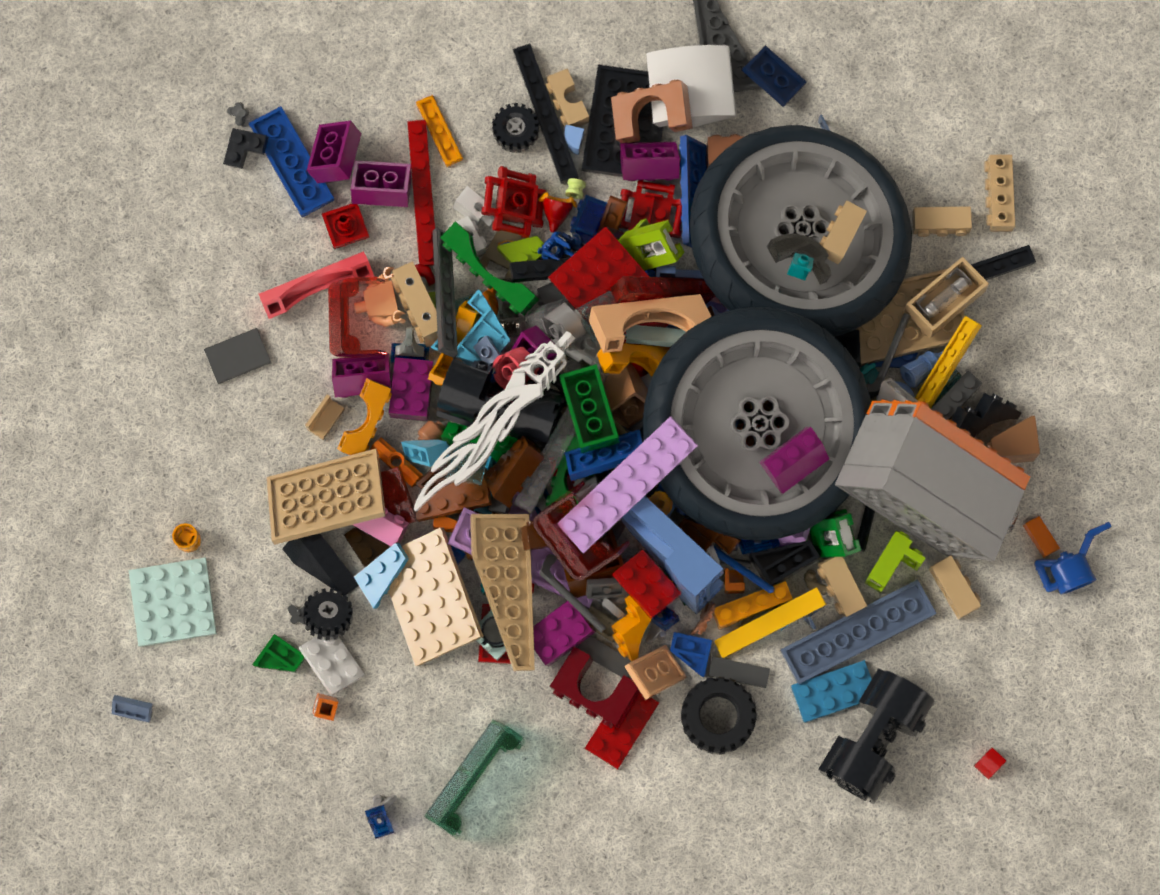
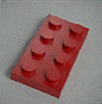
(614, 743)

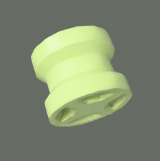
(575, 188)

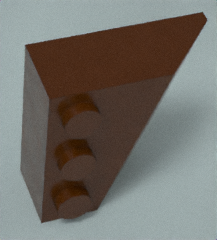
(578, 588)

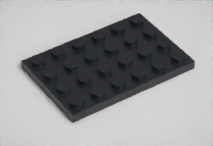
(601, 146)

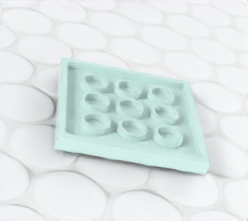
(172, 602)

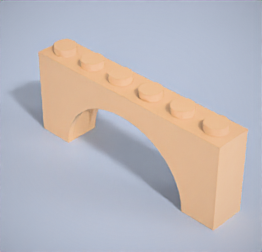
(613, 320)

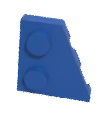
(692, 651)

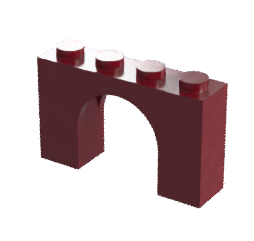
(568, 685)

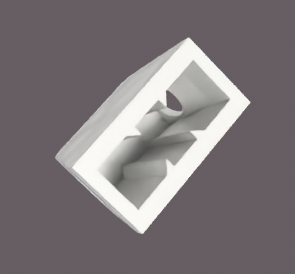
(466, 205)

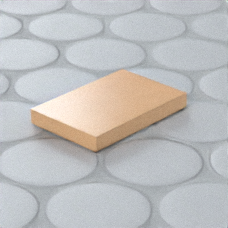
(655, 672)

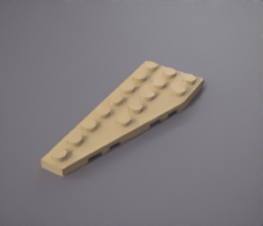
(506, 581)

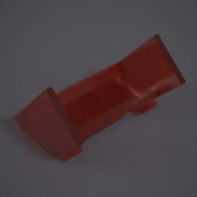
(340, 341)
(576, 563)

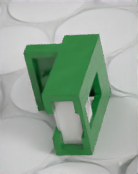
(835, 536)

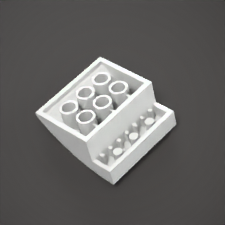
(708, 78)

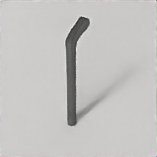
(875, 387)
(547, 575)

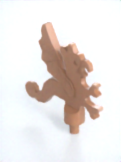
(706, 615)

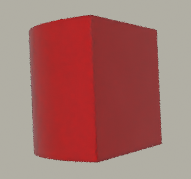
(990, 763)

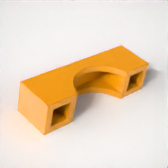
(645, 356)
(375, 397)
(750, 605)

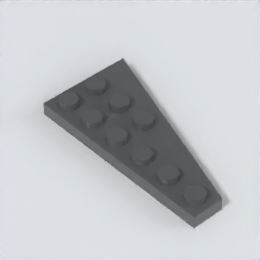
(715, 30)

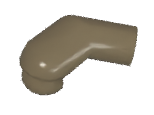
(811, 582)

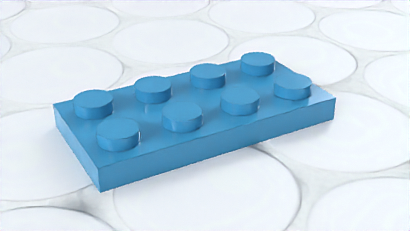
(831, 691)

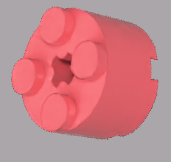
(507, 363)

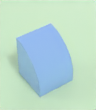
(574, 138)

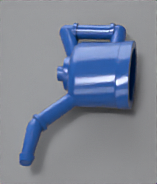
(1070, 570)

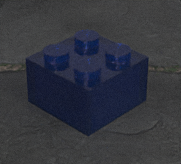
(588, 218)

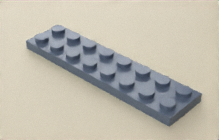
(858, 632)

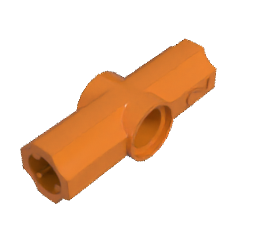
(388, 454)

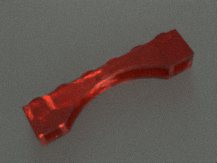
(649, 288)

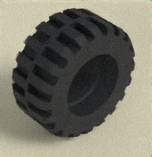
(737, 696)

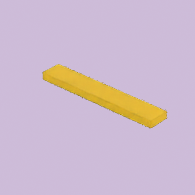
(948, 361)
(770, 622)

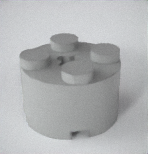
(563, 320)

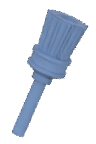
(918, 370)

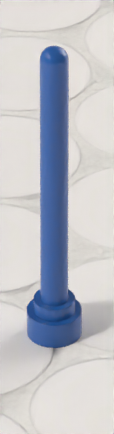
(744, 571)

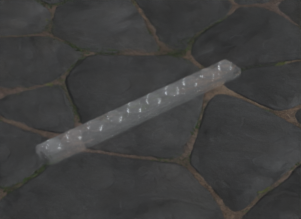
(553, 454)

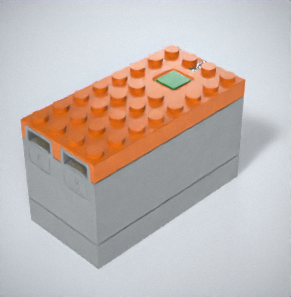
(933, 479)

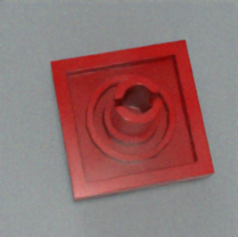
(345, 225)

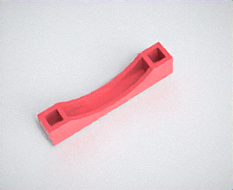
(283, 297)

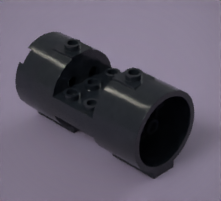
(469, 388)
(861, 764)

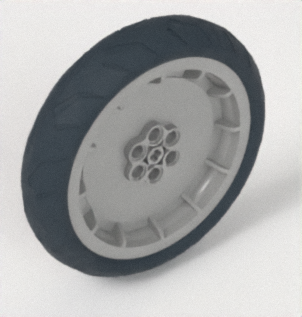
(799, 173)
(756, 359)

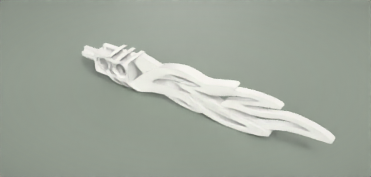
(493, 432)

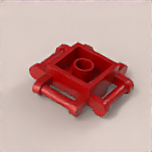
(515, 202)
(652, 206)

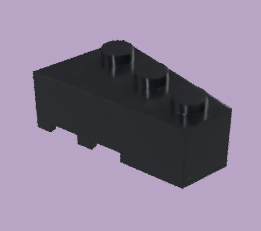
(783, 562)

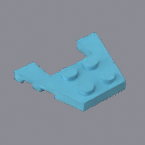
(486, 326)

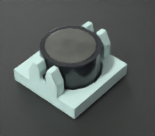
(491, 636)

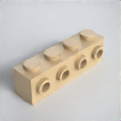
(1000, 193)

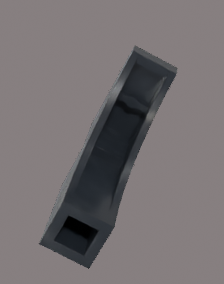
(987, 412)

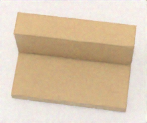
(324, 417)

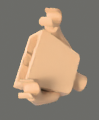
(381, 302)

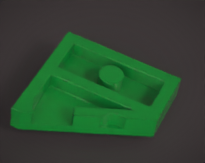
(279, 656)

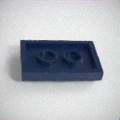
(774, 76)

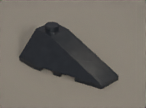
(320, 561)

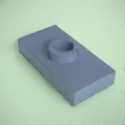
(131, 708)

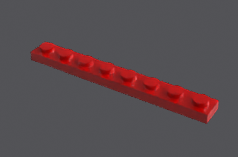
(422, 190)

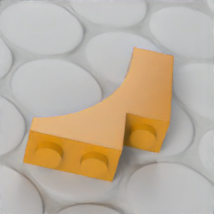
(465, 320)
(630, 629)

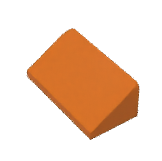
(1041, 536)

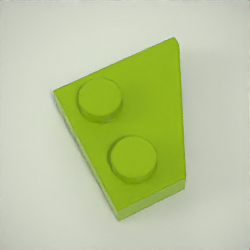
(521, 250)

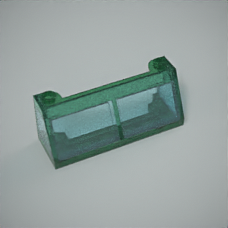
(494, 738)

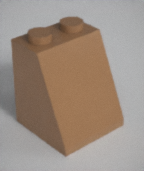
(626, 396)
(1018, 442)

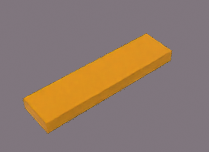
(439, 131)

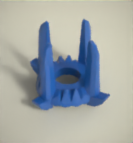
(562, 247)

